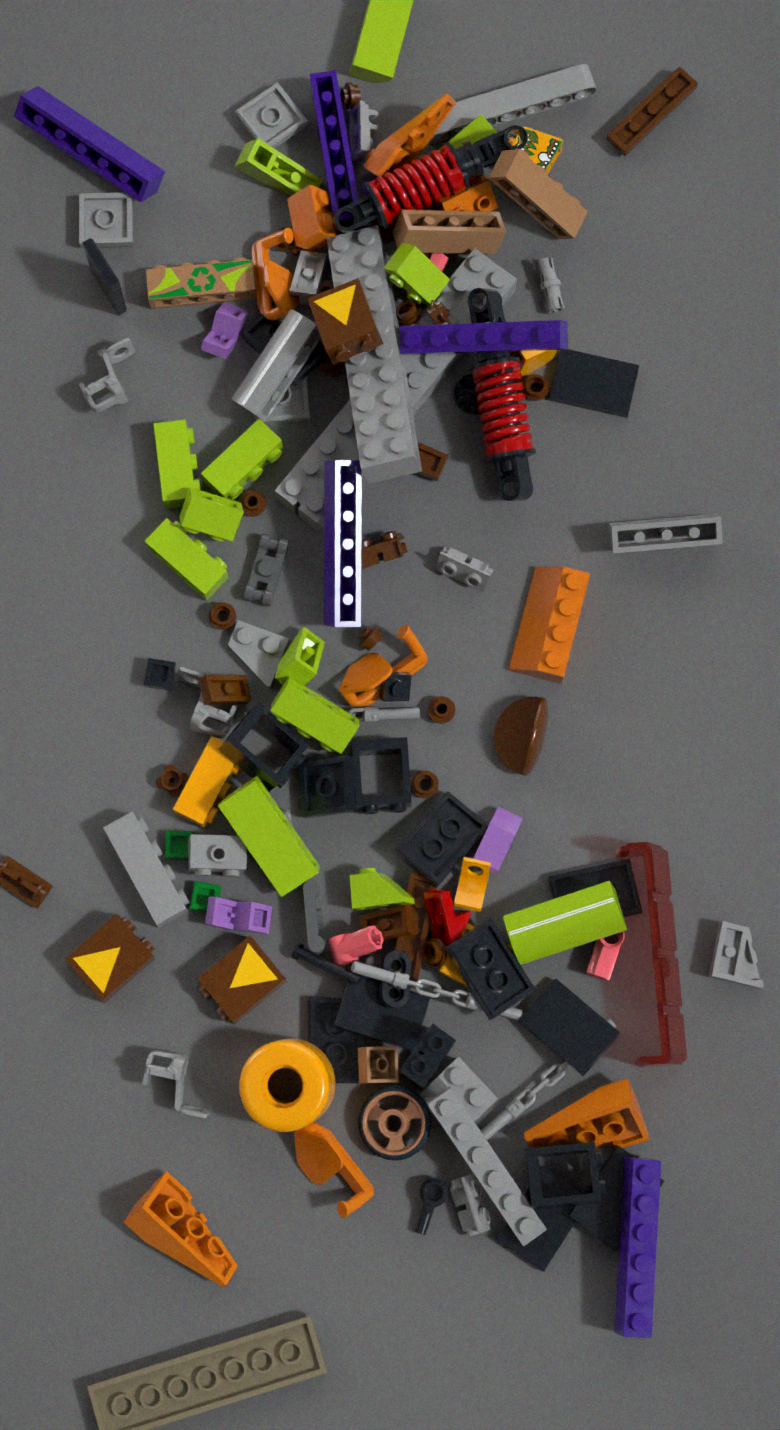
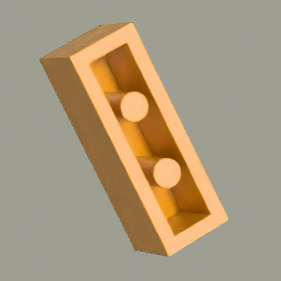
(206, 785)

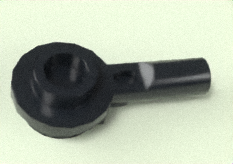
(433, 1193)

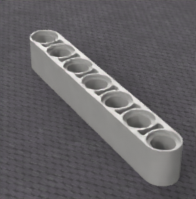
(519, 100)

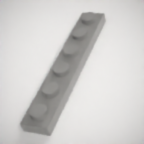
(486, 1166)

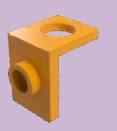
(472, 885)

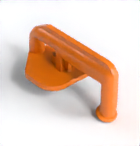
(272, 279)
(373, 669)
(322, 1157)

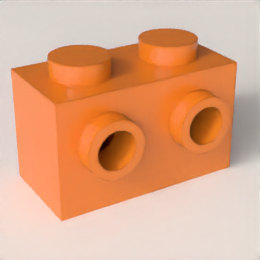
(477, 198)
(311, 218)

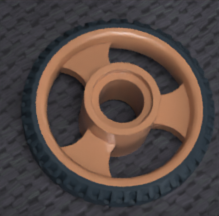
(372, 1111)

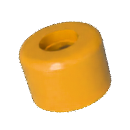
(316, 1078)

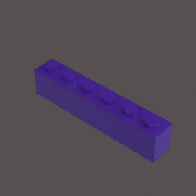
(333, 143)
(89, 144)
(484, 337)
(342, 543)
(637, 1247)

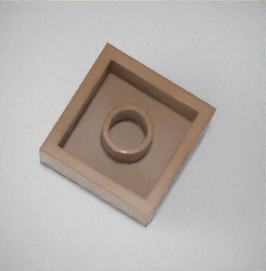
(378, 1064)

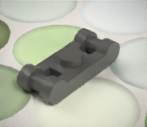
(266, 570)
(313, 916)

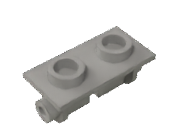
(452, 564)
(468, 1192)

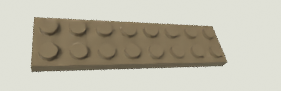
(209, 1378)

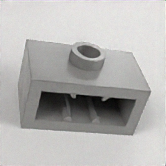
(216, 854)

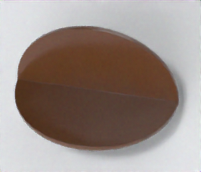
(521, 733)

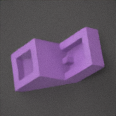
(225, 330)
(498, 838)
(238, 915)

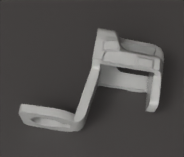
(110, 381)
(199, 721)
(175, 1070)

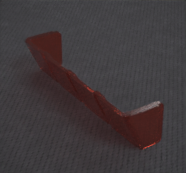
(663, 947)

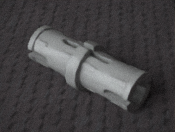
(550, 285)

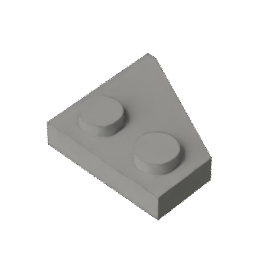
(258, 650)
(734, 956)

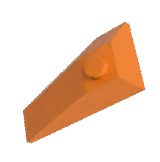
(410, 139)
(603, 1117)
(174, 1227)

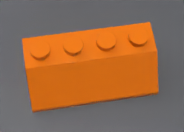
(549, 623)

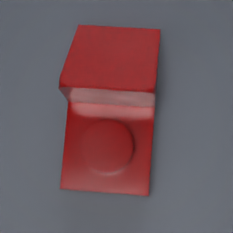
(444, 920)

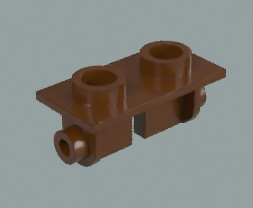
(388, 545)
(23, 882)

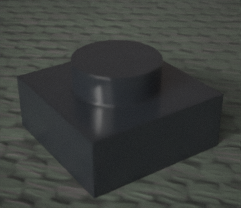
(160, 674)
(396, 687)

